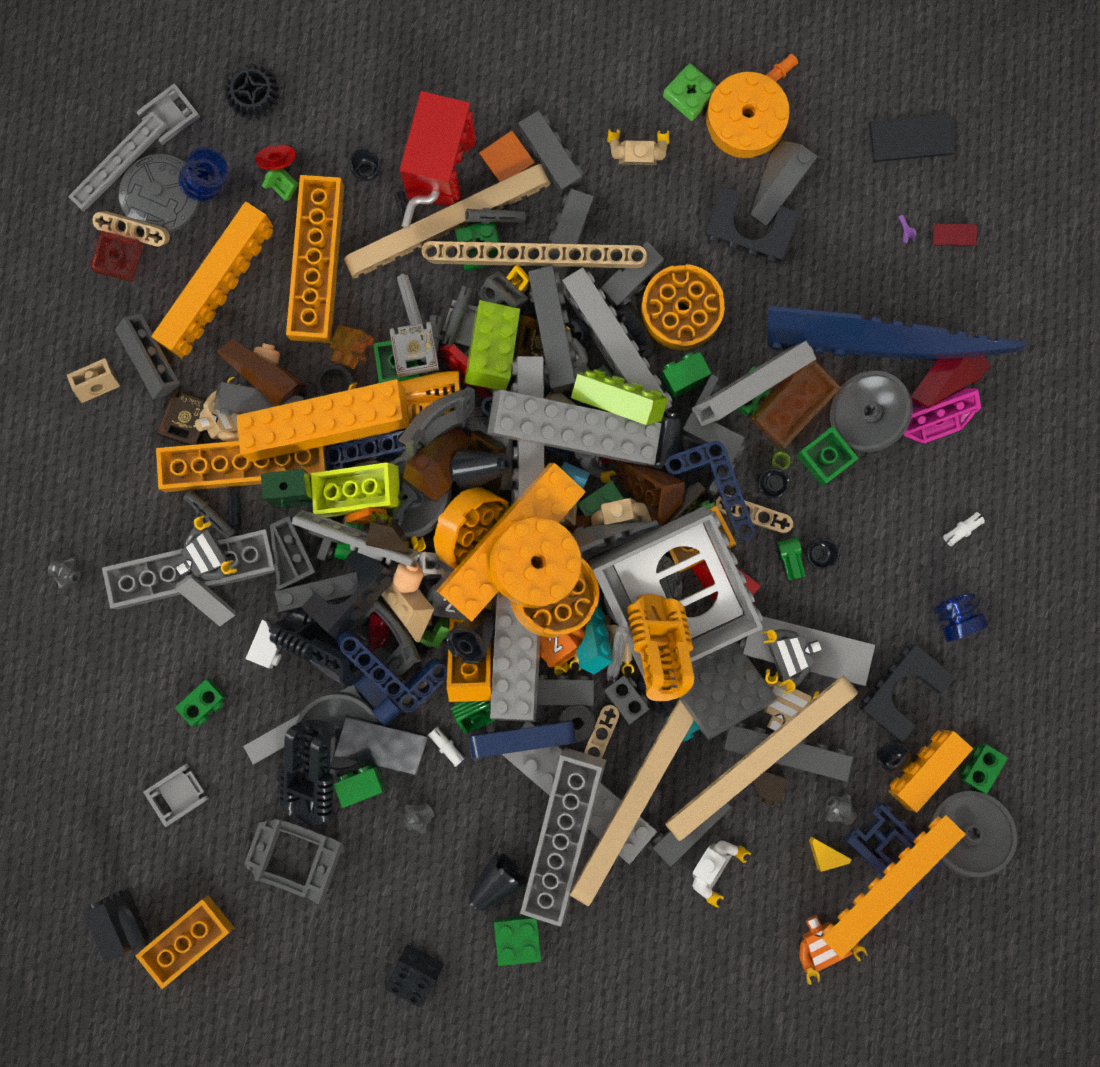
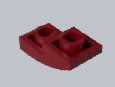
(955, 234)
(378, 632)

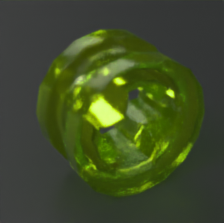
(784, 456)

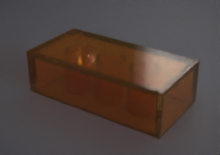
(795, 404)

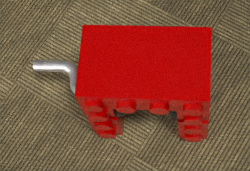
(434, 147)

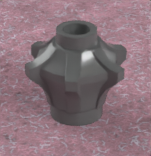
(64, 572)
(840, 809)
(417, 817)

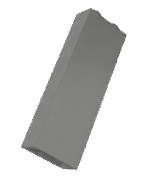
(754, 383)
(838, 656)

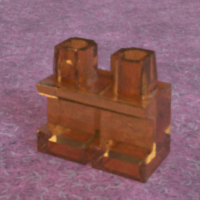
(349, 346)

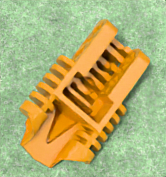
(438, 384)
(664, 643)

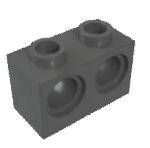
(502, 291)
(622, 702)

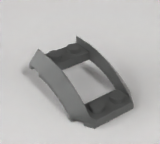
(428, 427)
(404, 655)
(321, 870)

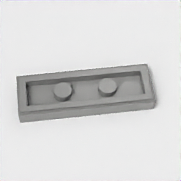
(205, 600)

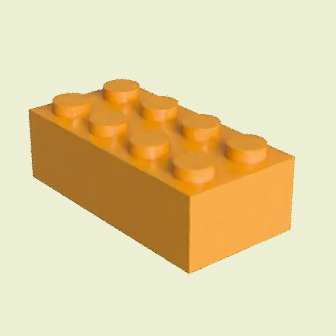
(469, 681)
(929, 769)
(185, 942)

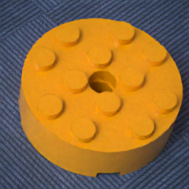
(751, 95)
(676, 327)
(466, 523)
(551, 547)
(568, 613)

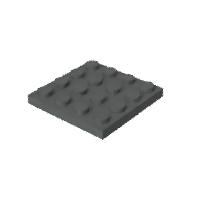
(725, 690)

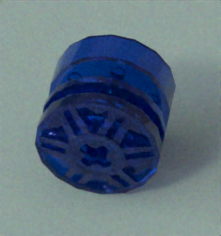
(203, 174)
(960, 617)

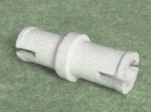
(963, 529)
(446, 746)

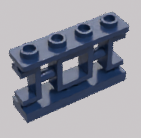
(882, 861)

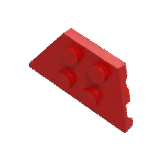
(457, 361)

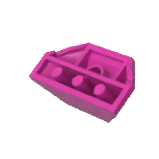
(944, 417)

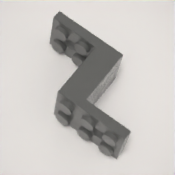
(713, 432)

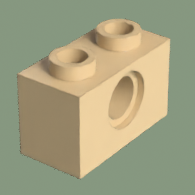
(93, 380)

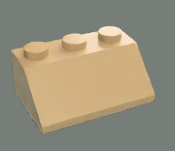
(411, 609)

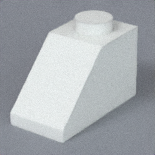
(262, 650)

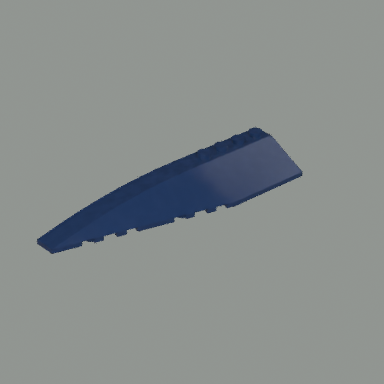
(853, 336)

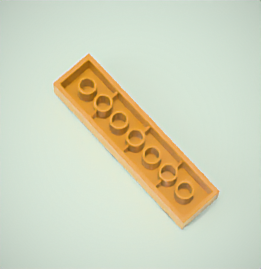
(315, 259)
(213, 280)
(323, 420)
(223, 466)
(548, 497)
(895, 884)

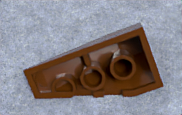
(266, 376)
(430, 466)
(654, 488)

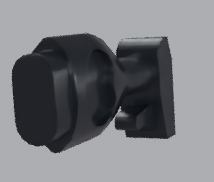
(398, 513)

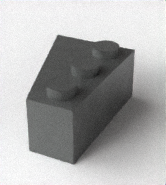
(632, 280)
(291, 555)

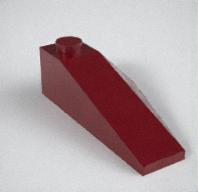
(948, 377)

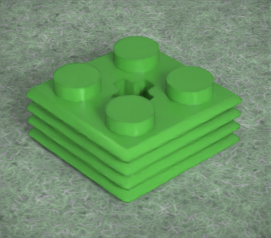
(692, 103)

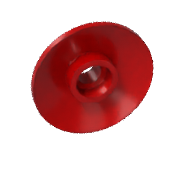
(275, 157)

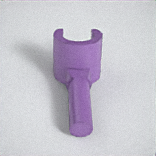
(908, 231)

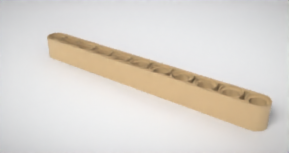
(444, 221)
(525, 249)
(761, 758)
(632, 805)

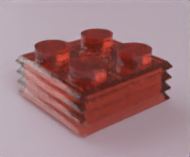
(113, 244)

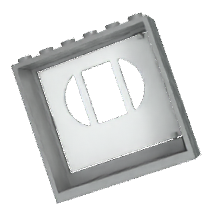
(637, 567)

